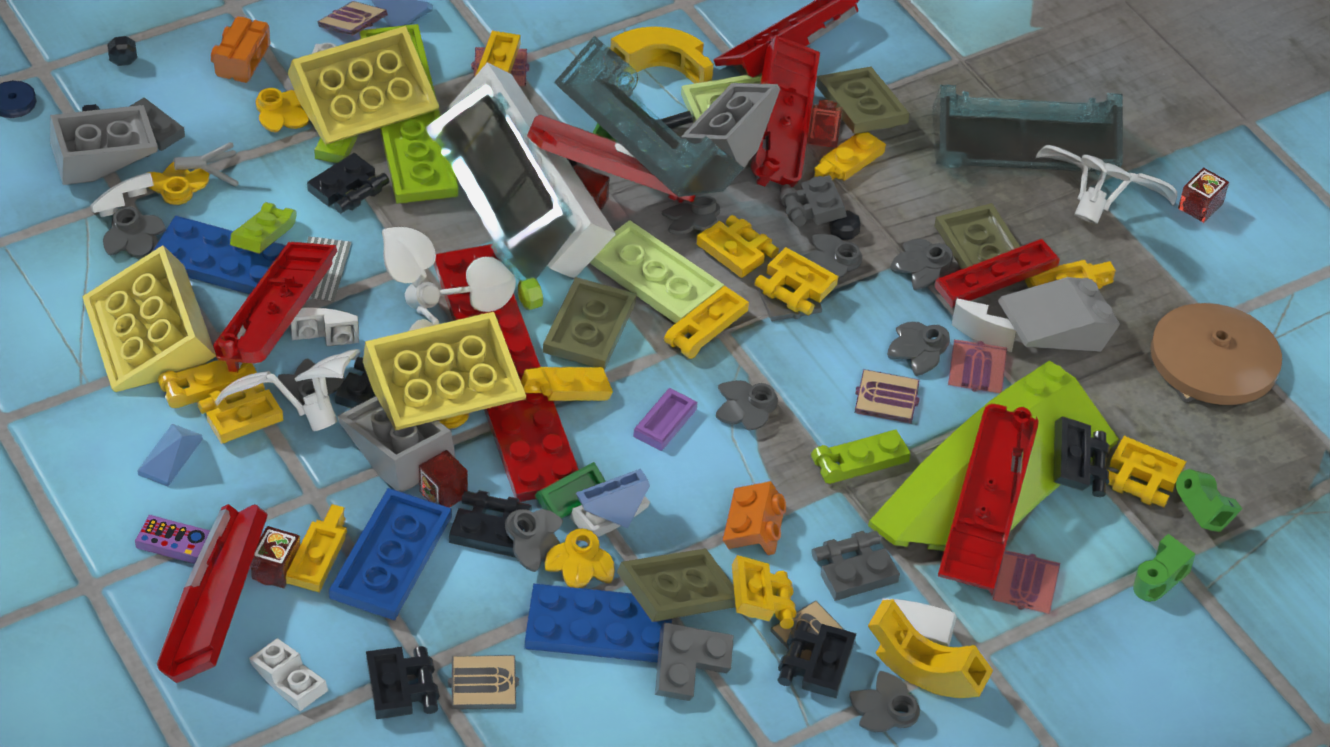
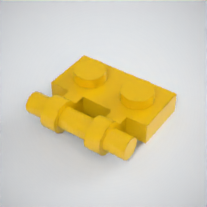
(732, 249)
(800, 274)
(241, 412)
(1147, 464)
(761, 593)

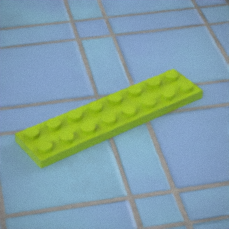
(412, 156)

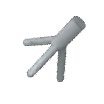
(200, 162)

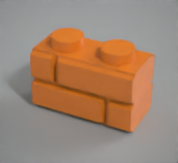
(241, 49)

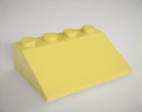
(362, 85)
(148, 322)
(442, 371)

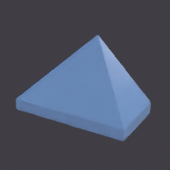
(403, 11)
(170, 455)
(616, 498)

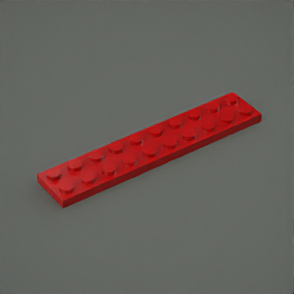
(527, 430)

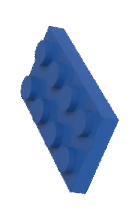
(211, 258)
(390, 554)
(591, 624)

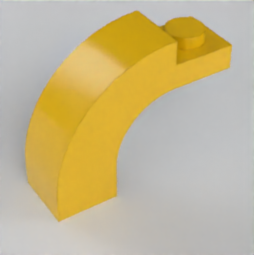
(664, 47)
(931, 666)

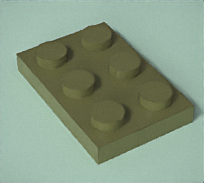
(864, 98)
(975, 234)
(589, 323)
(678, 584)

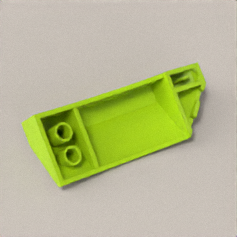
(929, 497)

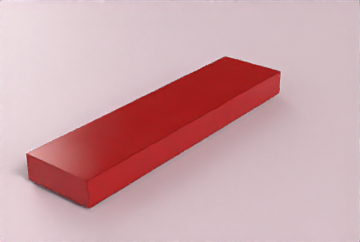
(997, 272)

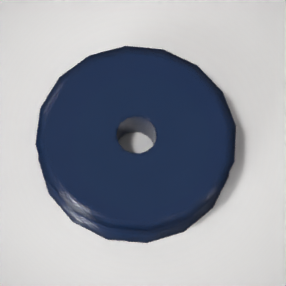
(16, 99)

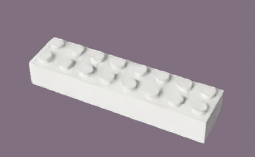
(591, 227)

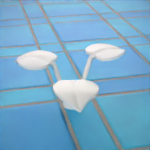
(1094, 202)
(411, 252)
(317, 405)

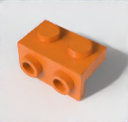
(755, 517)

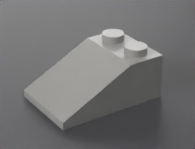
(736, 119)
(99, 142)
(1061, 315)
(392, 452)

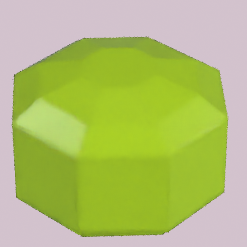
(530, 293)

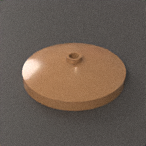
(1216, 353)

